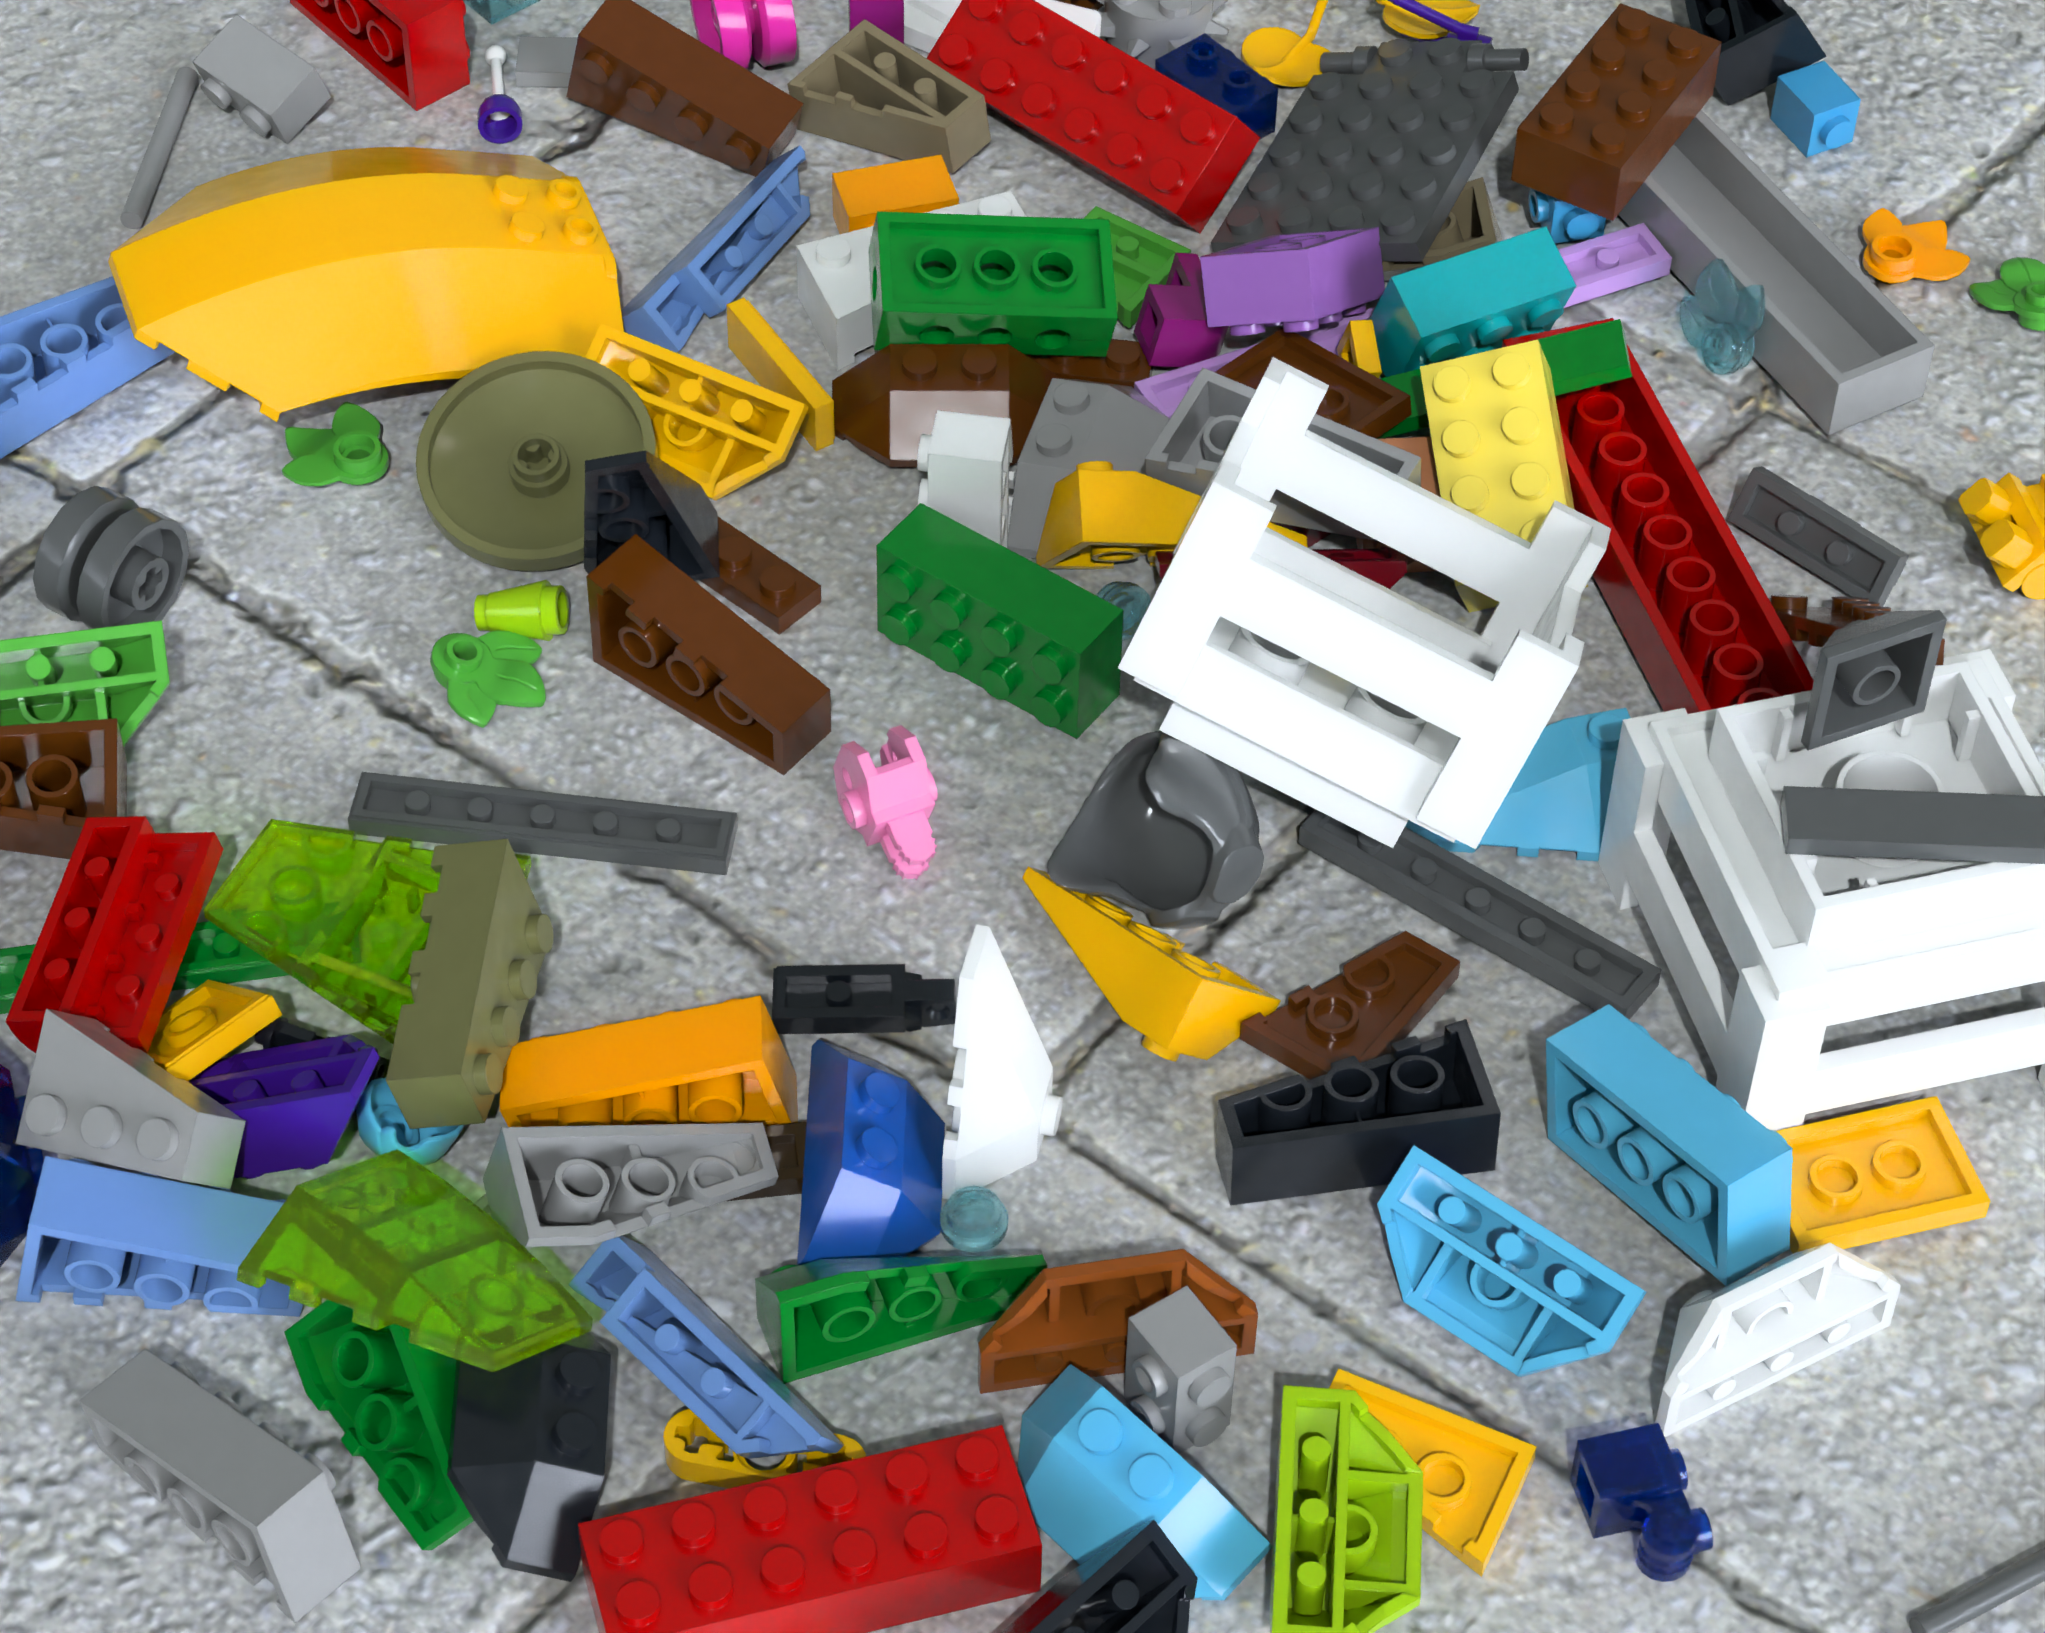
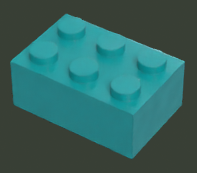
(1471, 302)

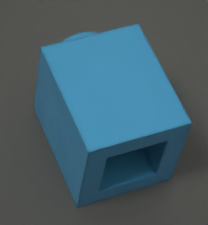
(1815, 108)

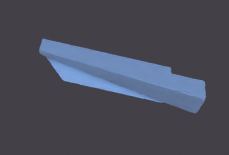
(721, 256)
(697, 1354)

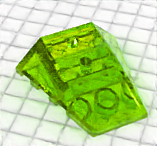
(334, 913)
(416, 1257)

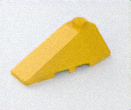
(1115, 517)
(1147, 977)

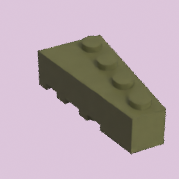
(467, 985)

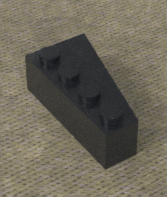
(1360, 1121)

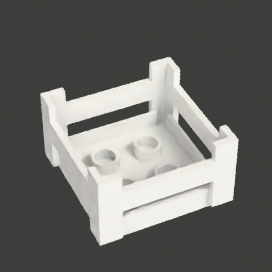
(1336, 678)
(1831, 933)

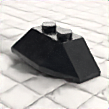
(533, 1452)
(1126, 1588)

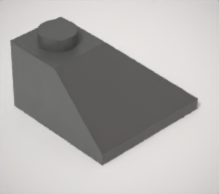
(1873, 674)

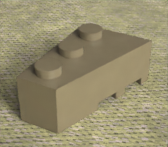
(890, 100)

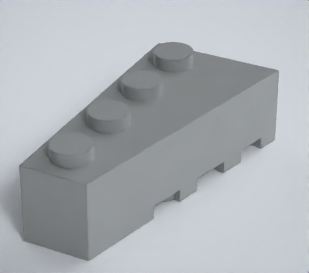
(1204, 425)

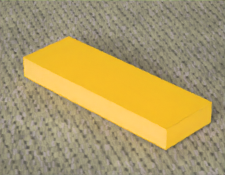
(779, 370)

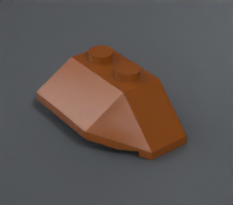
(1083, 1314)

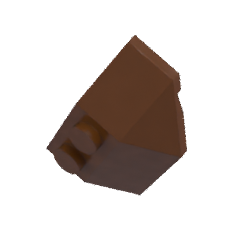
(897, 393)

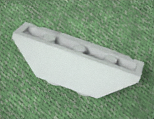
(1770, 1328)

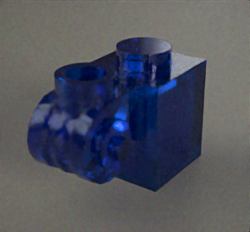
(1638, 1483)

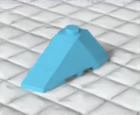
(1559, 792)

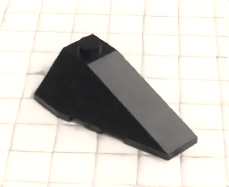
(658, 504)

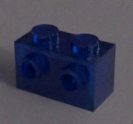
(1223, 80)

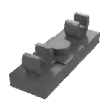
(1817, 536)

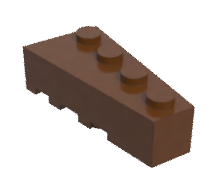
(679, 88)
(702, 658)
(56, 780)

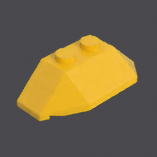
(702, 417)

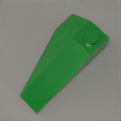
(866, 1307)

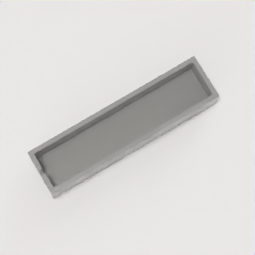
(1824, 323)

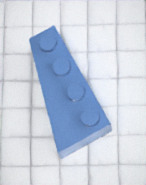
(65, 358)
(146, 1238)

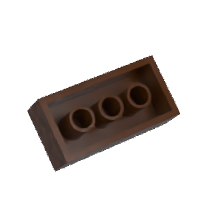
(1615, 111)

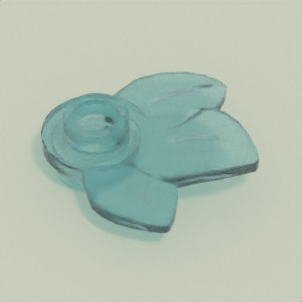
(1722, 318)

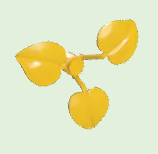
(1294, 60)

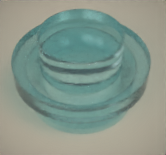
(1131, 599)
(974, 1219)

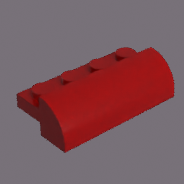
(117, 929)

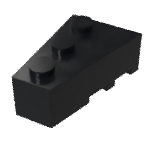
(1757, 42)

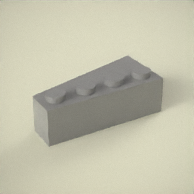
(226, 1478)

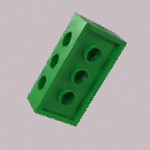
(993, 281)

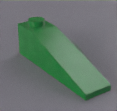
(393, 1411)

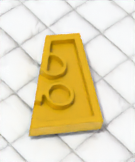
(1466, 1467)

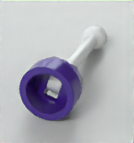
(498, 114)

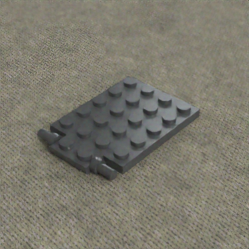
(1380, 144)

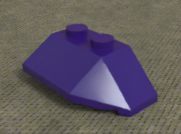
(291, 1099)

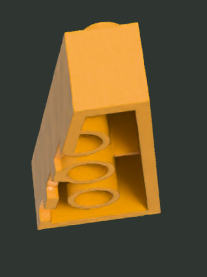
(654, 1070)

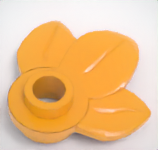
(1909, 251)

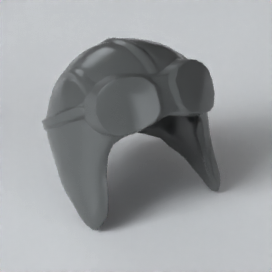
(1164, 835)

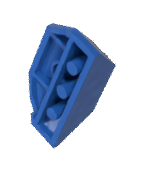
(867, 1161)

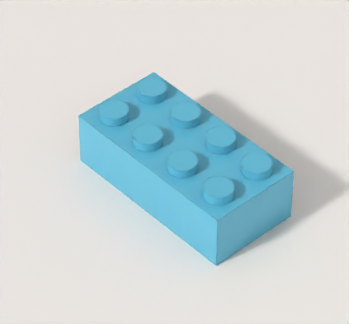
(1669, 1144)

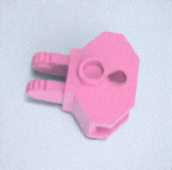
(890, 801)

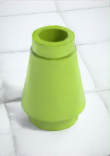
(528, 610)

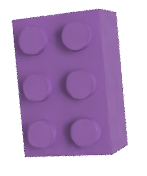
(1293, 280)

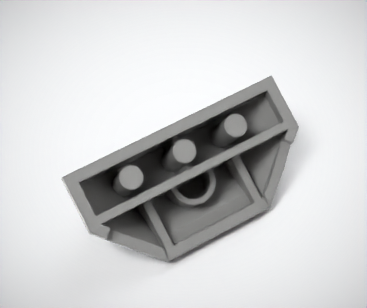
(1075, 426)

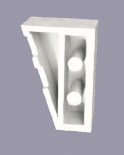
(969, 471)

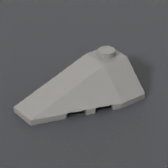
(618, 1178)

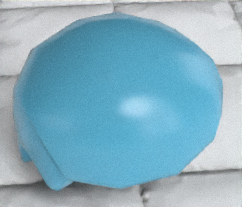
(385, 1128)

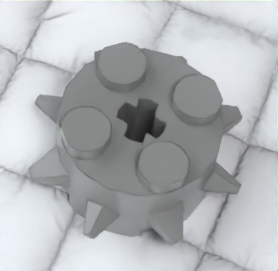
(1157, 26)

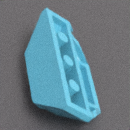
(1498, 1272)
(1103, 1473)

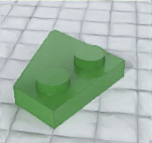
(1138, 260)

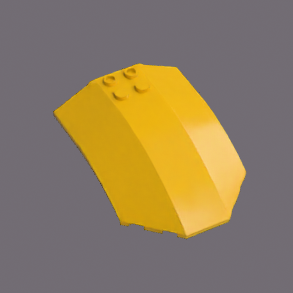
(369, 271)

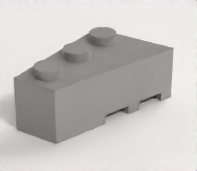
(121, 1109)

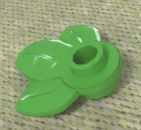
(2018, 290)
(343, 454)
(493, 672)

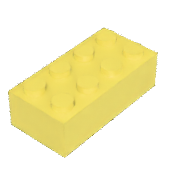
(1497, 441)

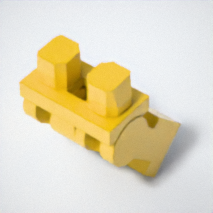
(2010, 530)

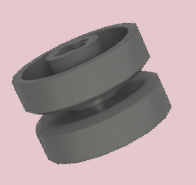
(110, 561)

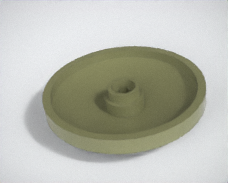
(511, 450)

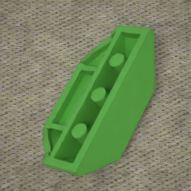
(84, 676)

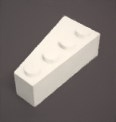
(836, 280)

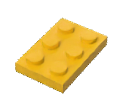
(1879, 1176)

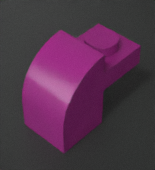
(1174, 318)

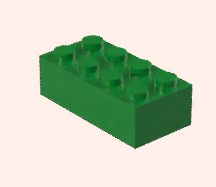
(999, 620)

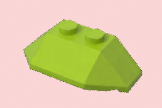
(1342, 1518)

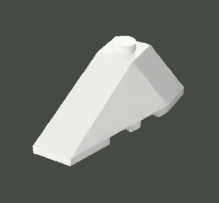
(998, 1076)

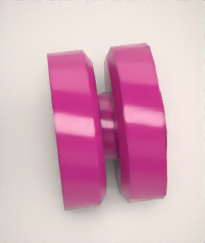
(746, 29)

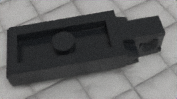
(858, 999)

